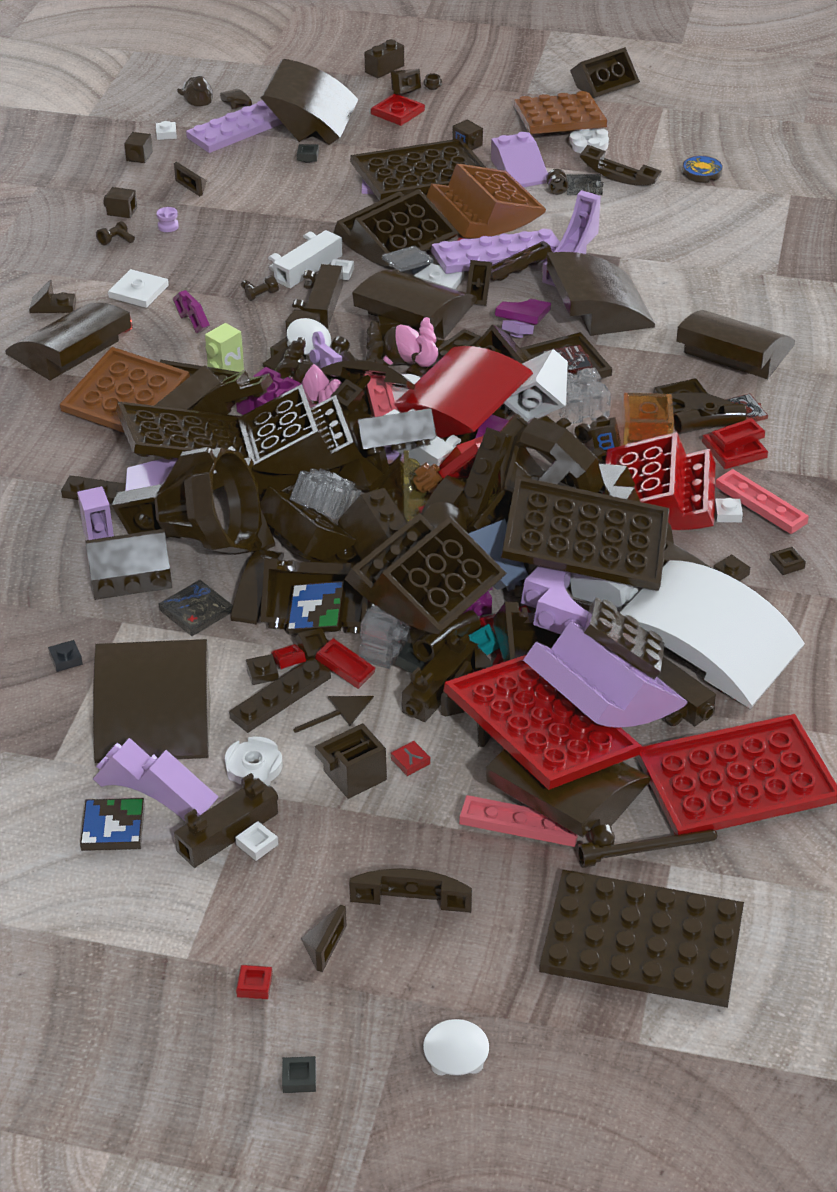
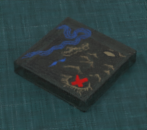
(195, 607)

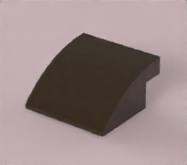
(309, 101)
(394, 225)
(598, 293)
(413, 299)
(71, 339)
(733, 343)
(297, 436)
(426, 574)
(153, 696)
(576, 804)

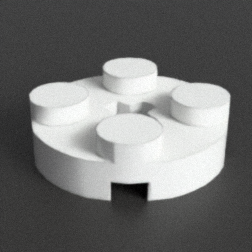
(594, 137)
(260, 748)

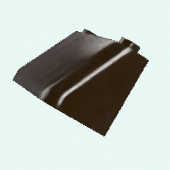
(278, 586)
(517, 633)

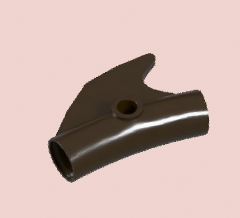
(705, 411)
(428, 644)

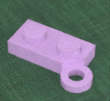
(322, 354)

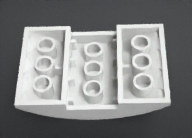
(718, 628)

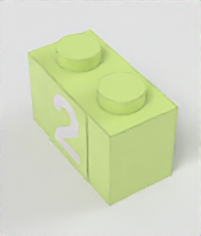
(224, 348)

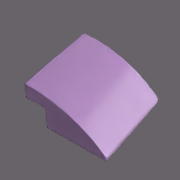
(601, 681)

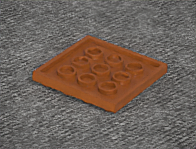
(560, 112)
(120, 378)

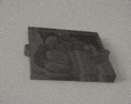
(585, 182)

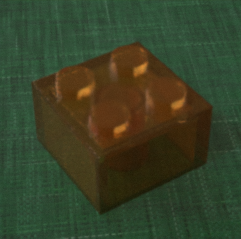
(646, 416)

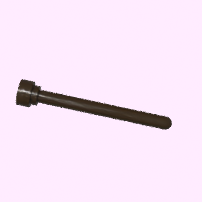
(592, 854)

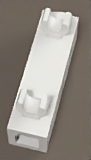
(308, 256)
(433, 453)

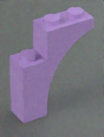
(581, 228)
(554, 607)
(159, 778)

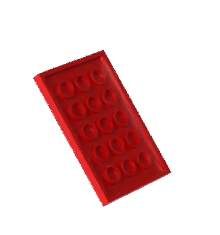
(539, 723)
(737, 775)

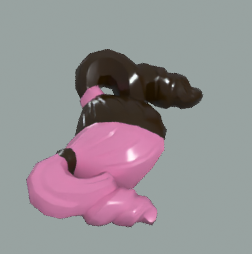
(402, 344)
(306, 372)

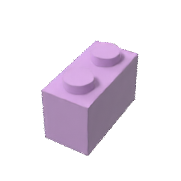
(95, 513)

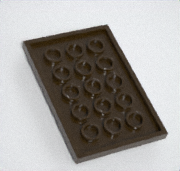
(412, 166)
(173, 430)
(586, 533)
(643, 938)

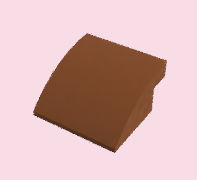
(484, 202)

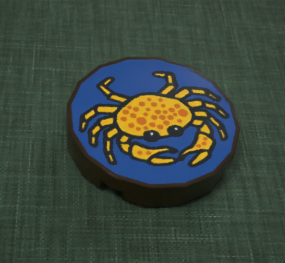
(702, 169)

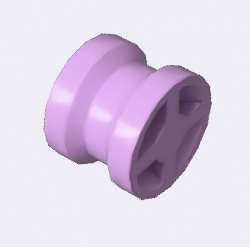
(167, 219)

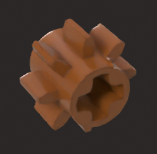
(427, 478)

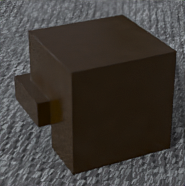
(353, 760)

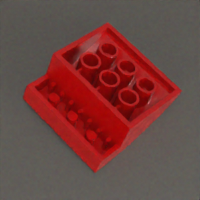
(465, 389)
(671, 478)

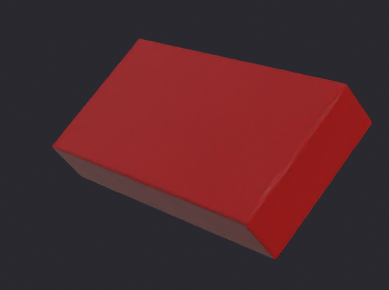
(738, 434)
(345, 663)

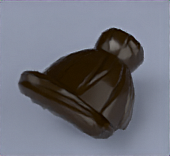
(197, 91)

